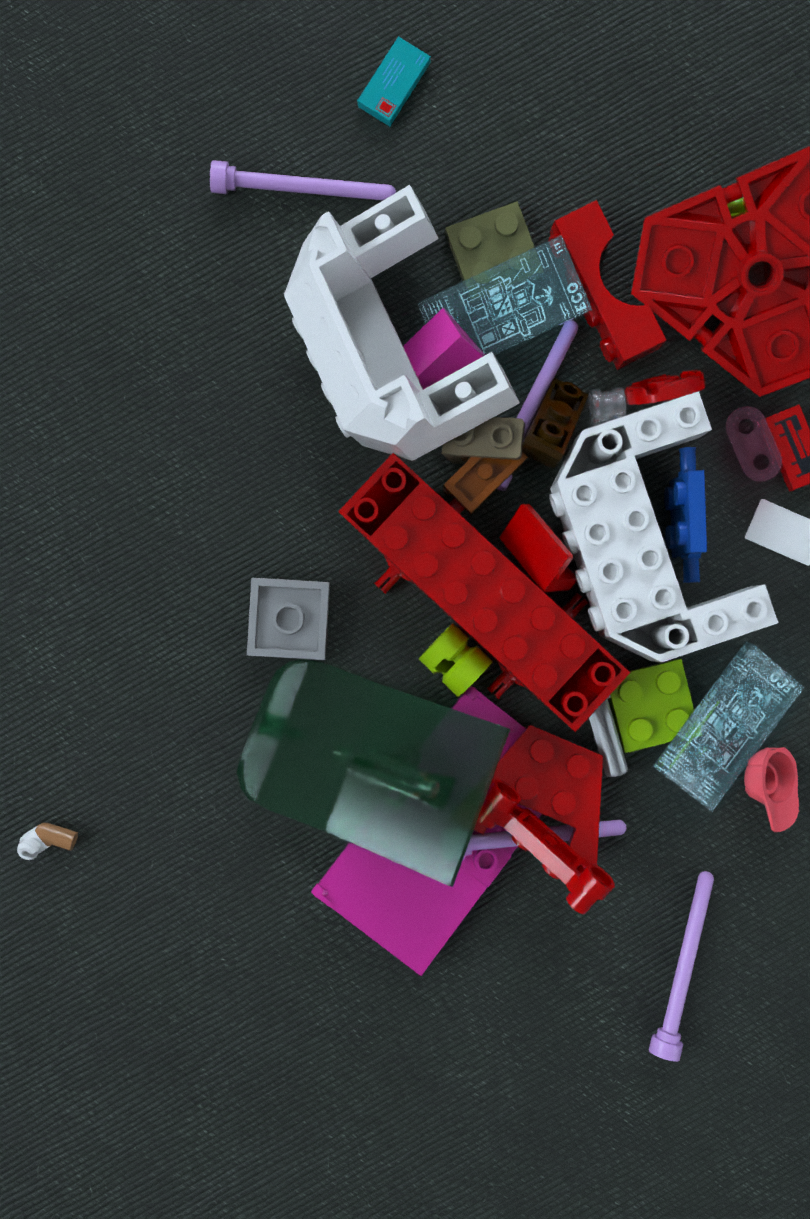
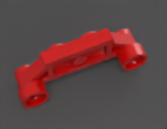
(557, 857)

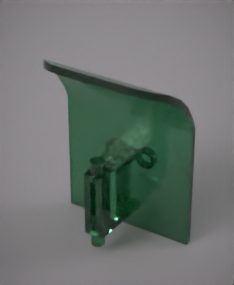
(371, 765)

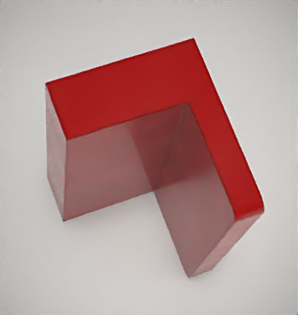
(539, 550)

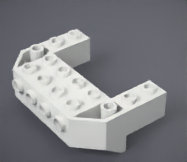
(358, 347)
(621, 545)

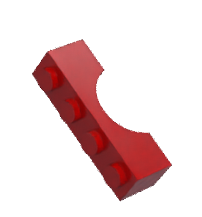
(625, 329)

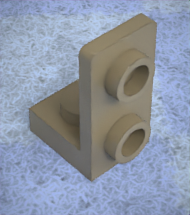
(492, 439)

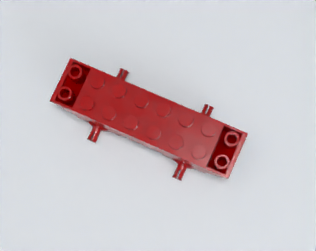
(483, 593)

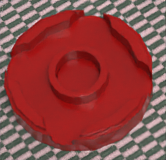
(664, 387)

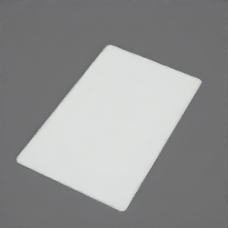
(781, 531)

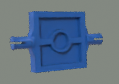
(688, 515)

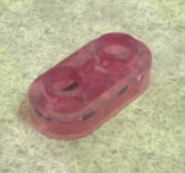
(756, 443)

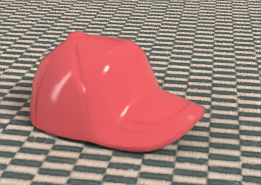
(774, 782)

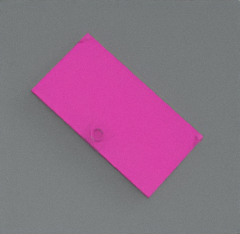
(402, 907)

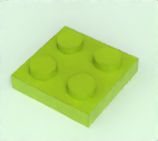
(651, 705)

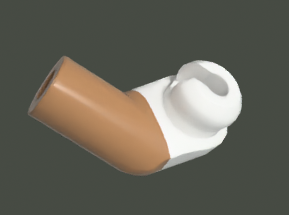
(44, 836)

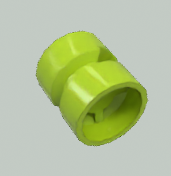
(455, 660)

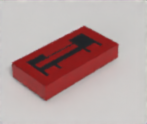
(793, 441)

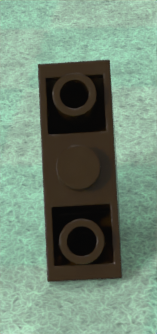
(554, 423)

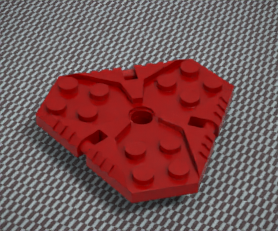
(699, 261)

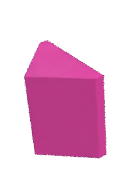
(440, 349)

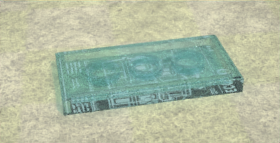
(515, 298)
(728, 726)

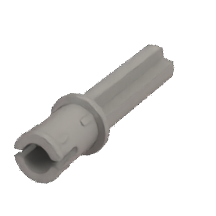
(608, 740)

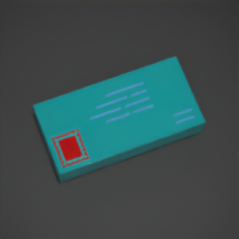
(394, 81)

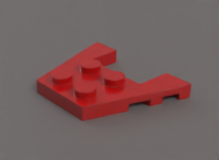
(557, 782)

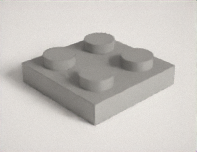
(288, 618)

